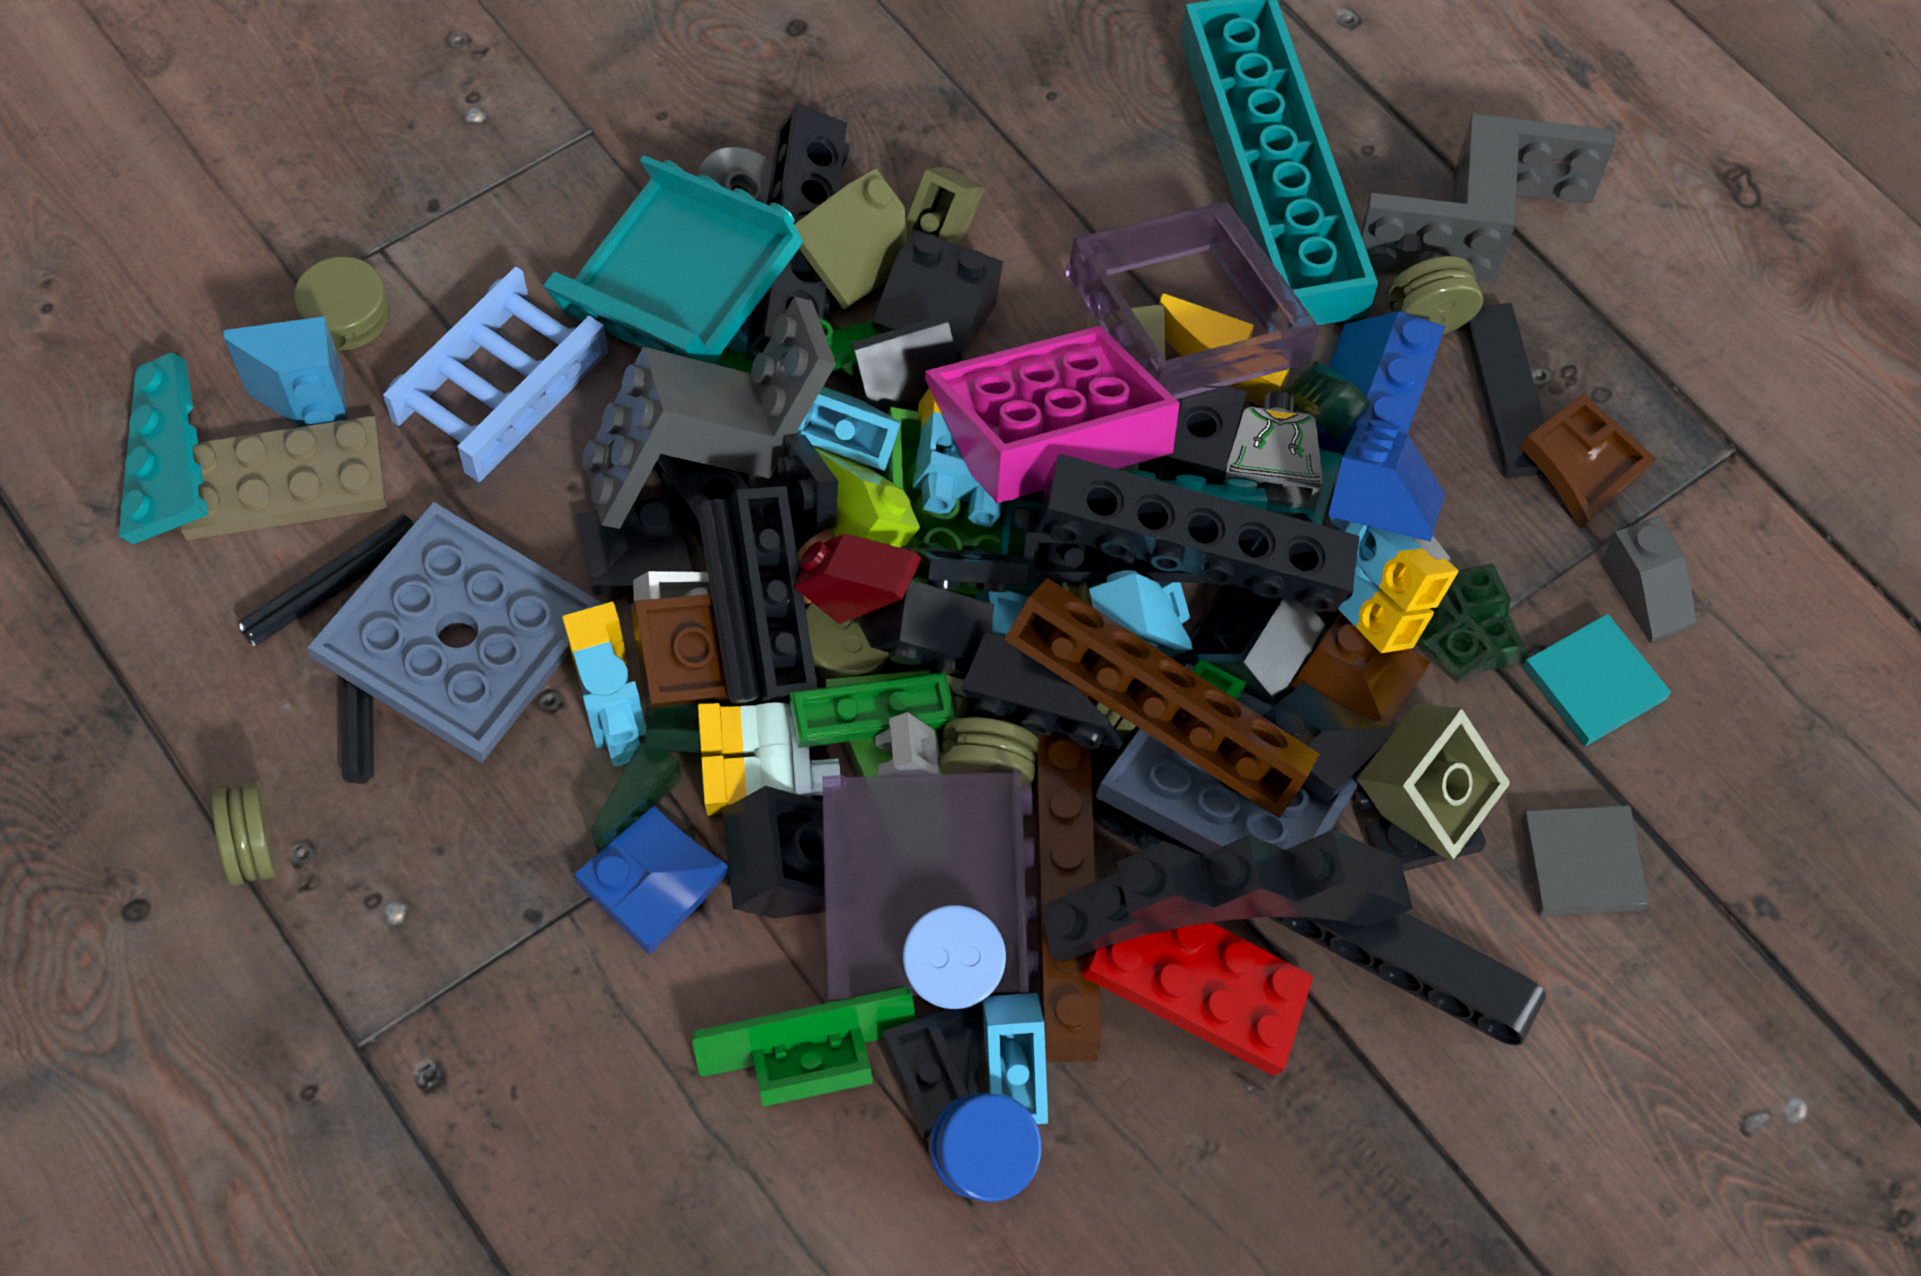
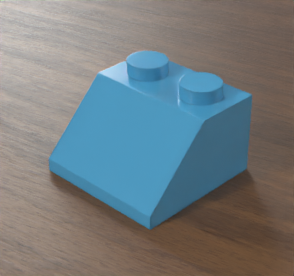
(291, 369)

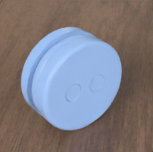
(954, 956)

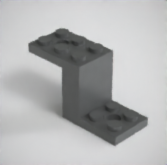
(1494, 165)
(707, 411)

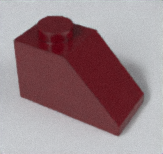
(854, 575)

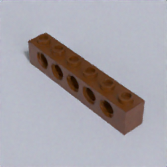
(1162, 697)

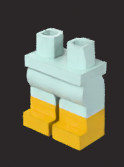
(752, 749)

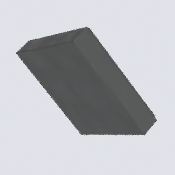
(1585, 860)

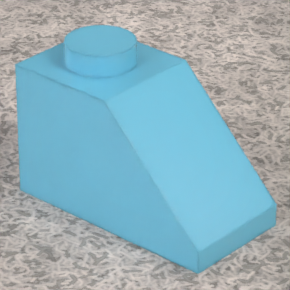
(850, 428)
(1142, 609)
(1016, 1050)

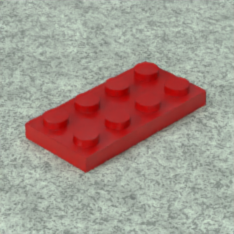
(1210, 988)

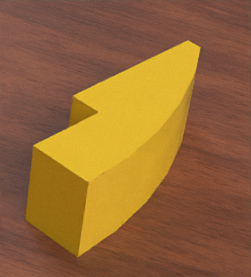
(1196, 329)

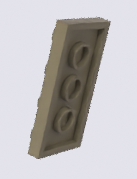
(289, 477)

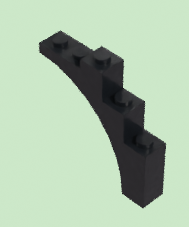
(1242, 880)

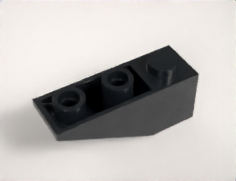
(1018, 688)

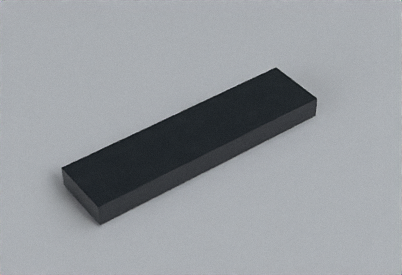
(1505, 385)

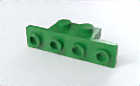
(804, 1048)

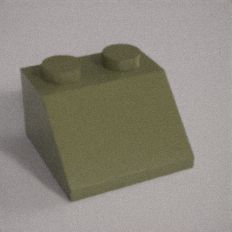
(1435, 778)

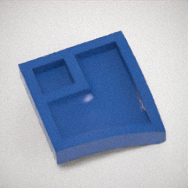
(651, 878)

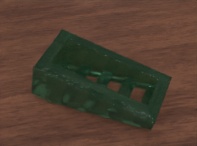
(1328, 398)
(641, 786)

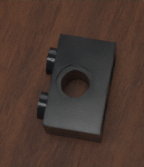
(1216, 418)

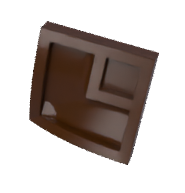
(1586, 457)
(1359, 676)

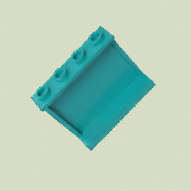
(681, 265)

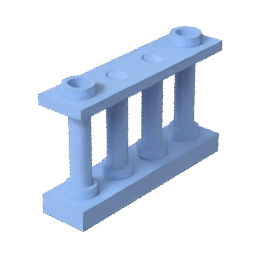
(516, 411)

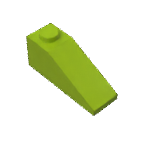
(869, 503)

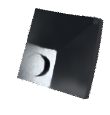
(646, 542)
(1339, 735)

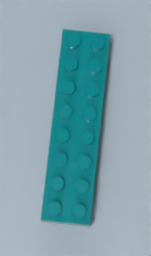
(1277, 154)

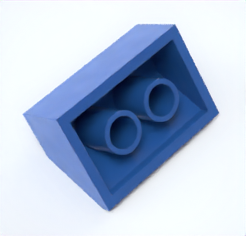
(1390, 366)
(1387, 483)

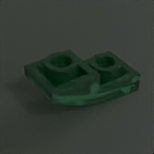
(1487, 602)
(1455, 642)

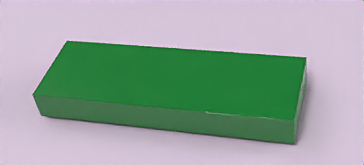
(865, 708)

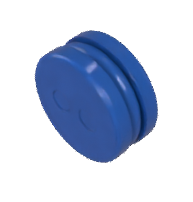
(985, 1147)

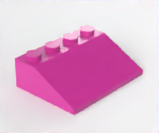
(1050, 399)

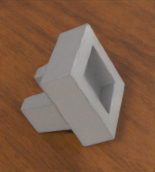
(911, 746)

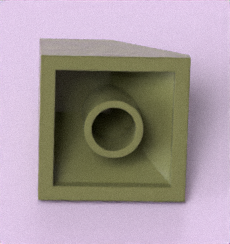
(855, 237)

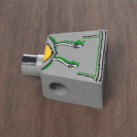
(1278, 452)

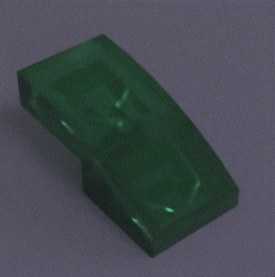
(672, 728)

